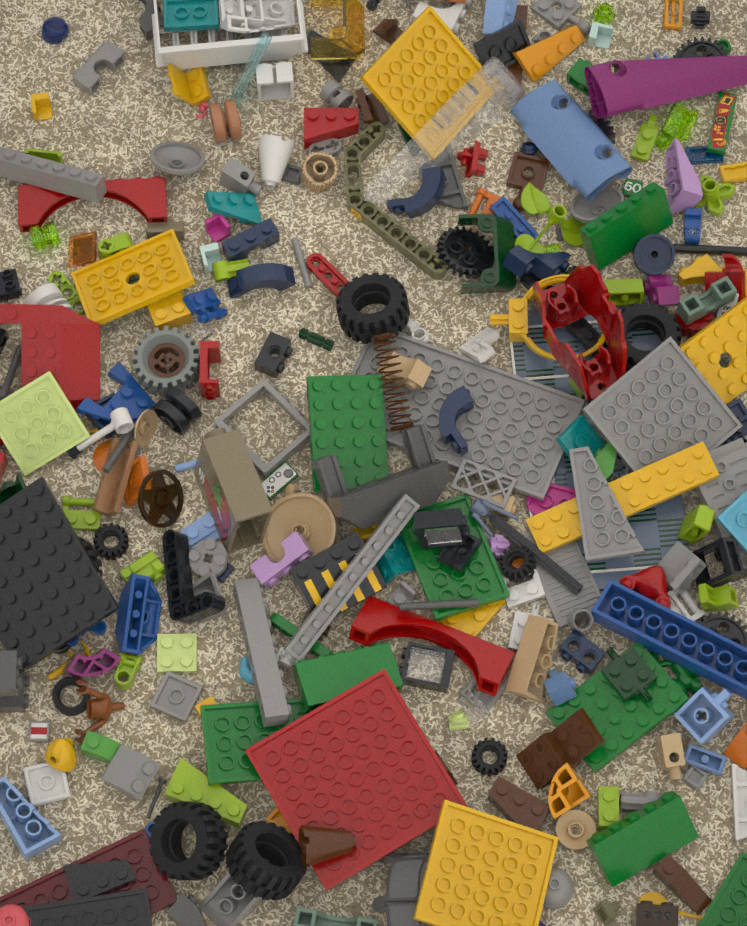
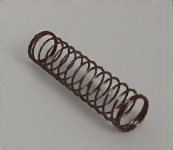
(404, 424)

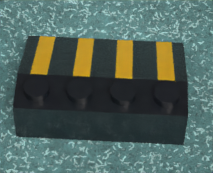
(320, 572)

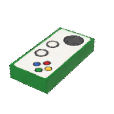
(278, 480)

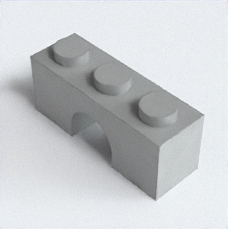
(107, 56)

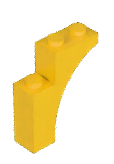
(696, 272)

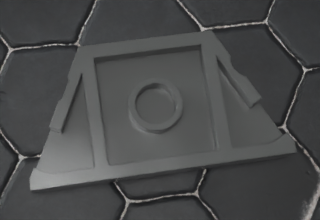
(453, 192)

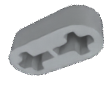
(325, 146)

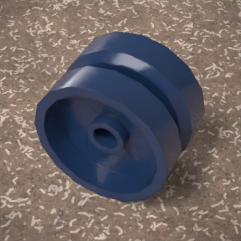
(642, 254)

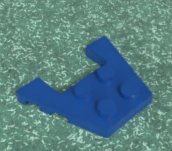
(130, 396)

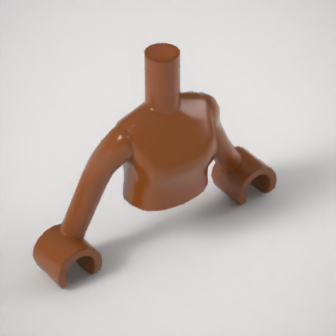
(96, 708)

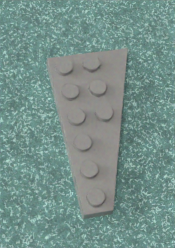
(602, 520)

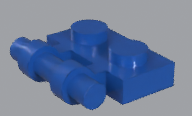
(205, 300)

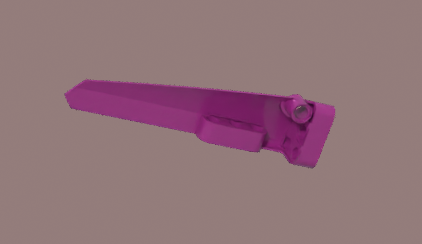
(659, 81)

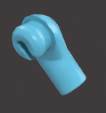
(245, 671)

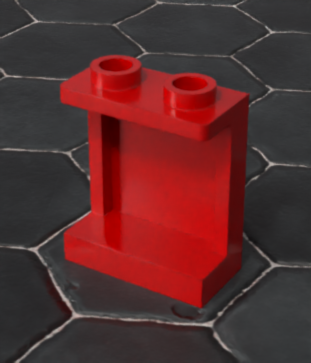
(209, 353)

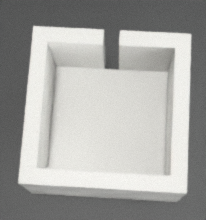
(275, 81)

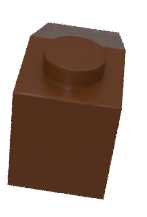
(681, 884)

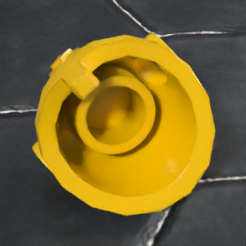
(63, 752)

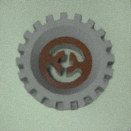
(151, 357)

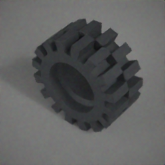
(111, 530)
(513, 554)
(480, 748)

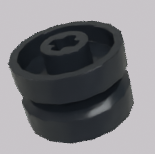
(177, 411)

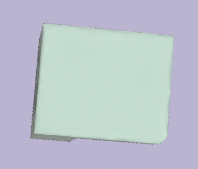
(600, 35)
(209, 255)

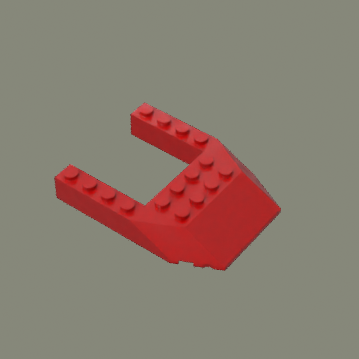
(59, 343)

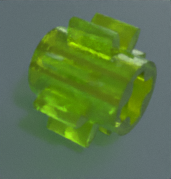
(604, 13)

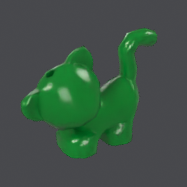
(684, 677)

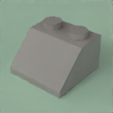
(130, 772)

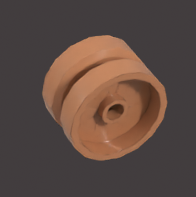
(225, 121)

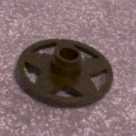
(160, 498)

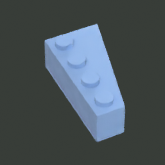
(498, 15)
(25, 825)

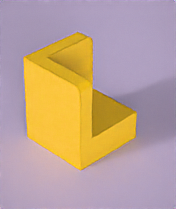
(41, 106)

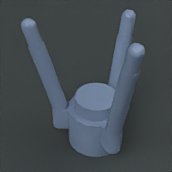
(481, 508)

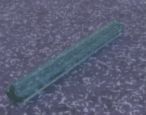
(251, 67)

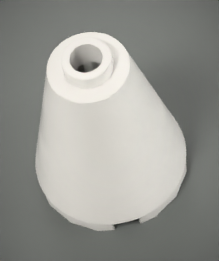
(273, 158)

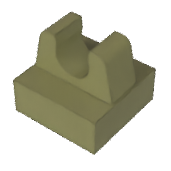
(607, 911)

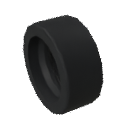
(70, 711)

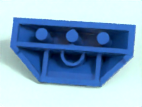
(138, 615)

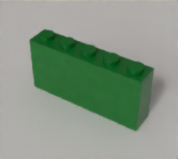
(625, 224)
(332, 675)
(642, 838)

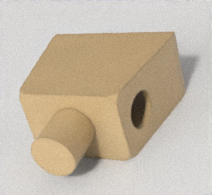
(666, 745)

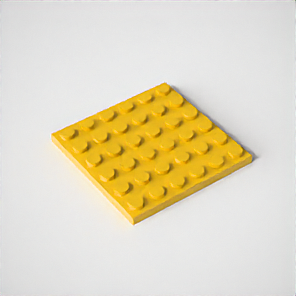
(420, 71)
(484, 871)

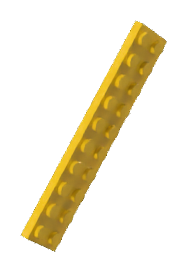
(633, 492)

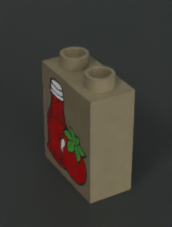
(232, 489)

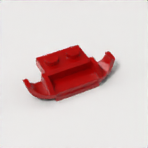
(735, 273)

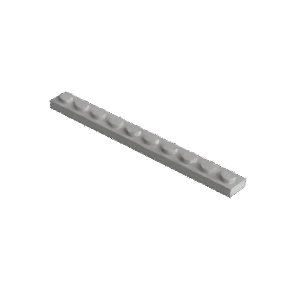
(351, 577)

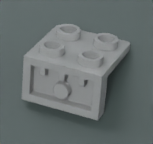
(681, 567)

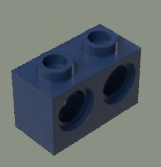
(585, 649)

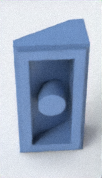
(705, 759)

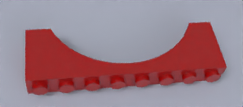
(143, 194)
(384, 620)

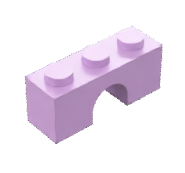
(296, 551)

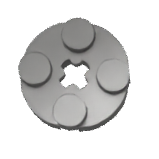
(201, 550)

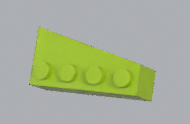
(192, 786)

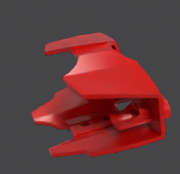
(578, 297)

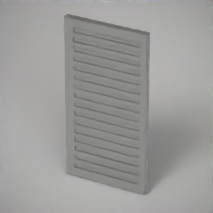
(558, 596)

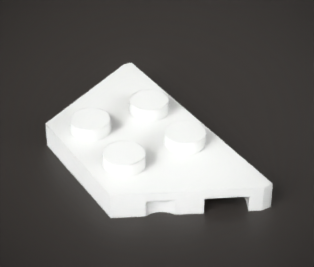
(739, 797)

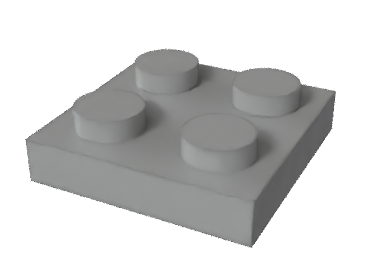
(176, 696)

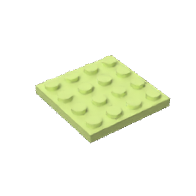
(39, 423)

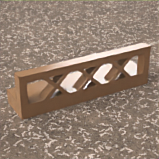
(113, 484)

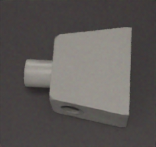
(239, 178)

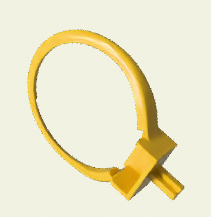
(518, 319)

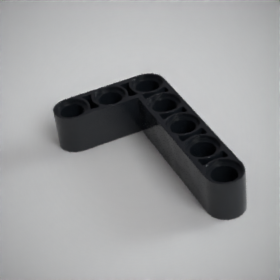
(181, 600)

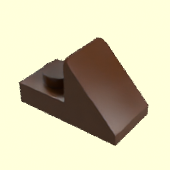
(388, 30)

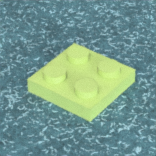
(177, 653)

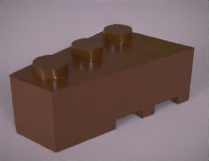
(518, 804)

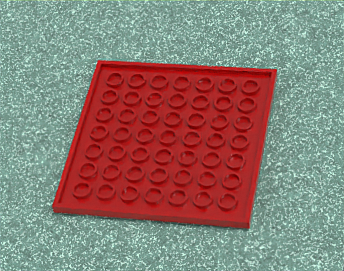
(357, 770)

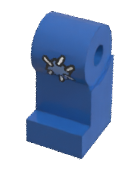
(692, 225)

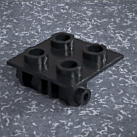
(9, 284)

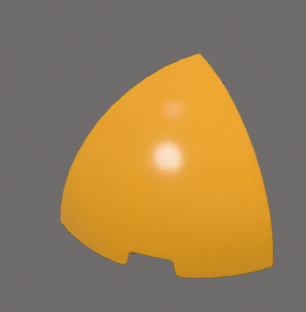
(566, 791)

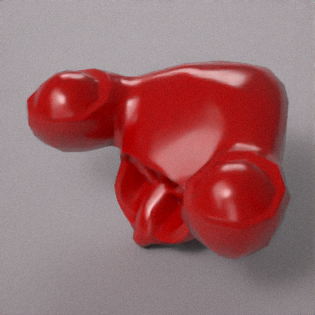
(649, 583)

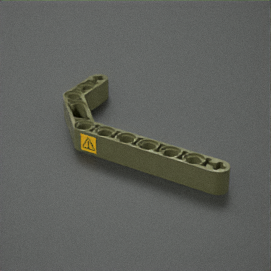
(378, 216)

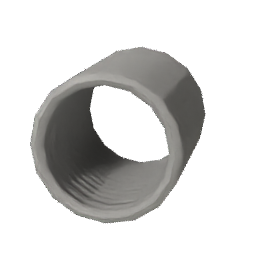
(589, 619)

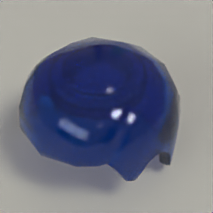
(54, 30)

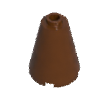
(323, 843)

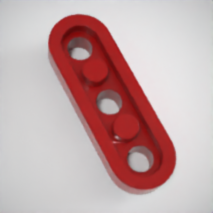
(323, 269)

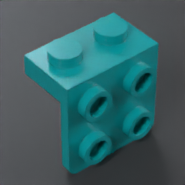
(395, 561)

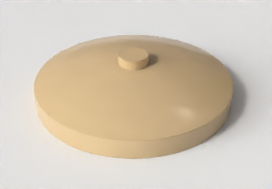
(302, 514)

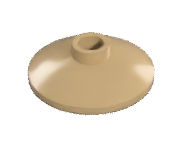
(145, 427)
(579, 820)

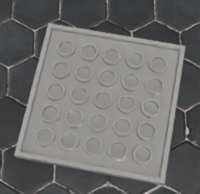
(661, 409)

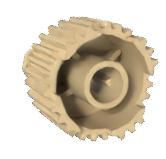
(319, 181)

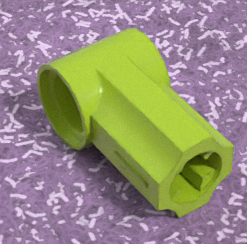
(226, 270)

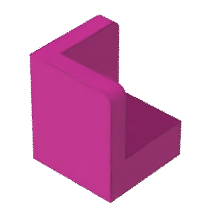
(217, 228)

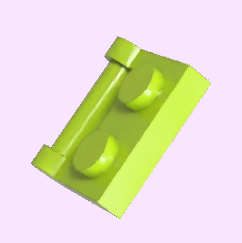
(81, 519)

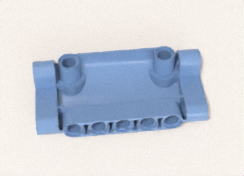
(570, 139)

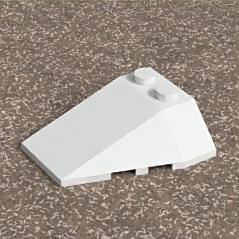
(255, 15)

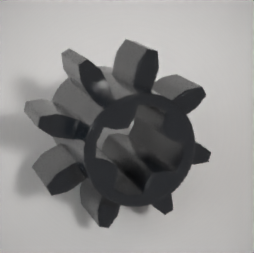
(700, 17)

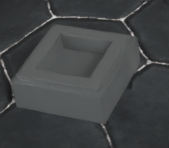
(292, 174)

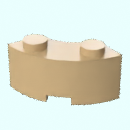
(414, 371)

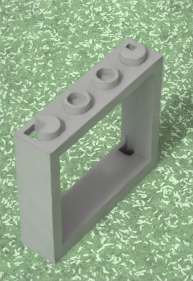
(262, 468)

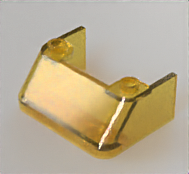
(344, 40)

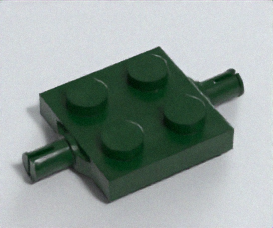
(629, 674)

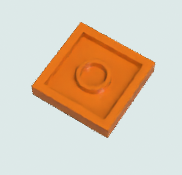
(138, 473)

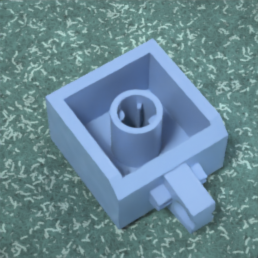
(716, 709)

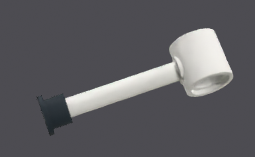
(120, 421)

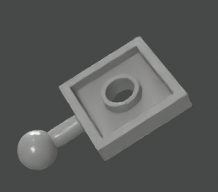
(560, 17)

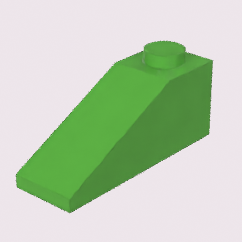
(99, 747)

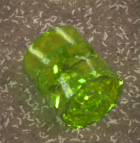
(44, 236)

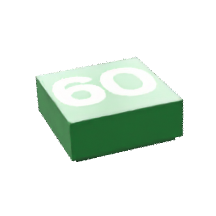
(631, 186)

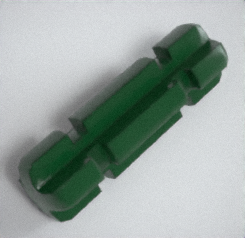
(316, 339)

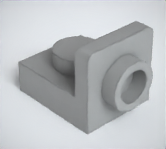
(404, 594)

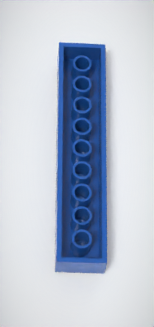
(673, 636)

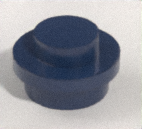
(528, 148)

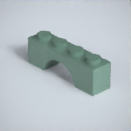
(313, 917)

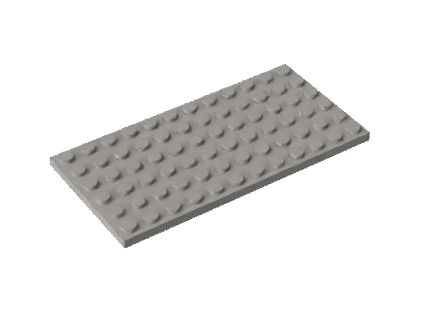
(507, 428)

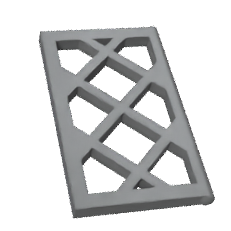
(480, 468)

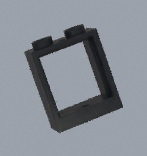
(733, 567)

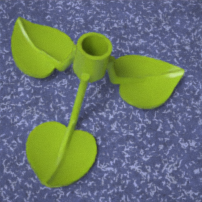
(536, 202)

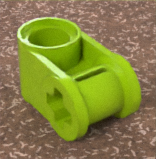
(114, 244)
(128, 667)

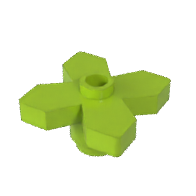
(714, 194)

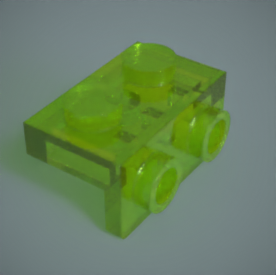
(679, 122)

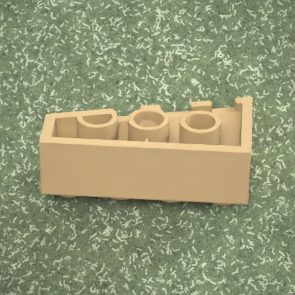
(533, 659)

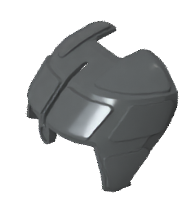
(402, 888)

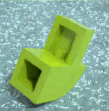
(718, 598)

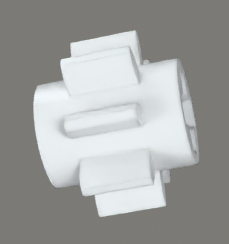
(286, 659)

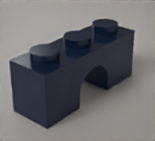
(262, 234)

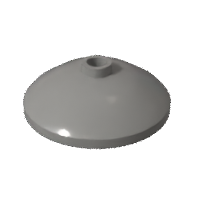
(177, 158)
(588, 211)

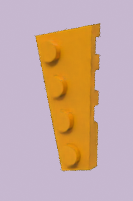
(545, 54)

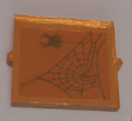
(82, 249)

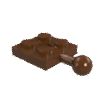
(519, 180)

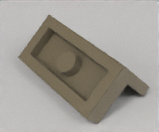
(157, 228)

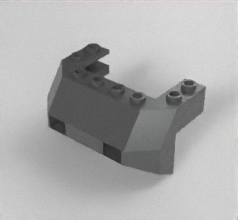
(372, 501)

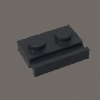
(459, 556)

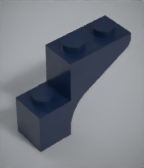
(540, 264)

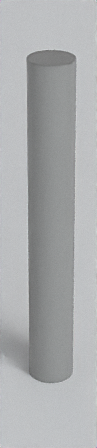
(302, 264)

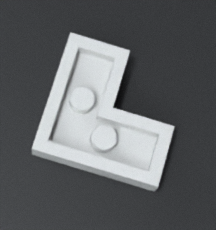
(479, 346)

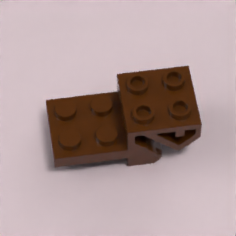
(565, 744)

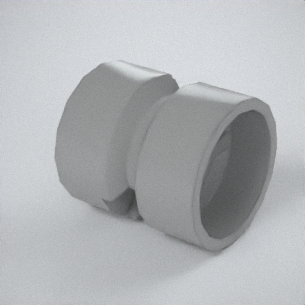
(336, 95)

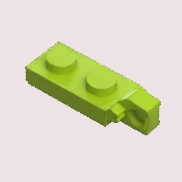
(645, 140)

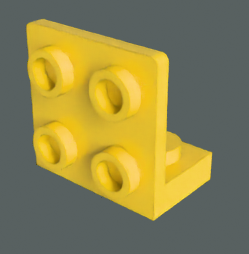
(189, 86)

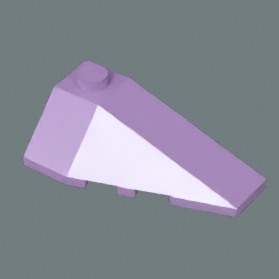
(682, 181)

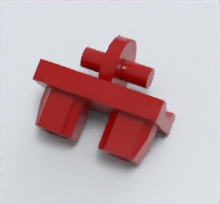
(470, 158)

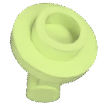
(458, 721)

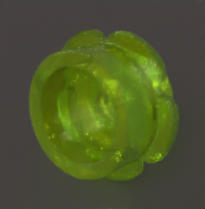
(661, 140)

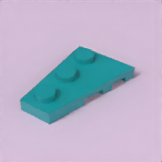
(238, 205)

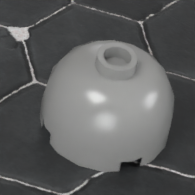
(559, 889)

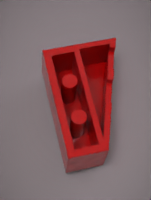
(329, 123)

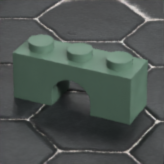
(695, 307)

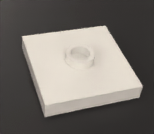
(46, 784)

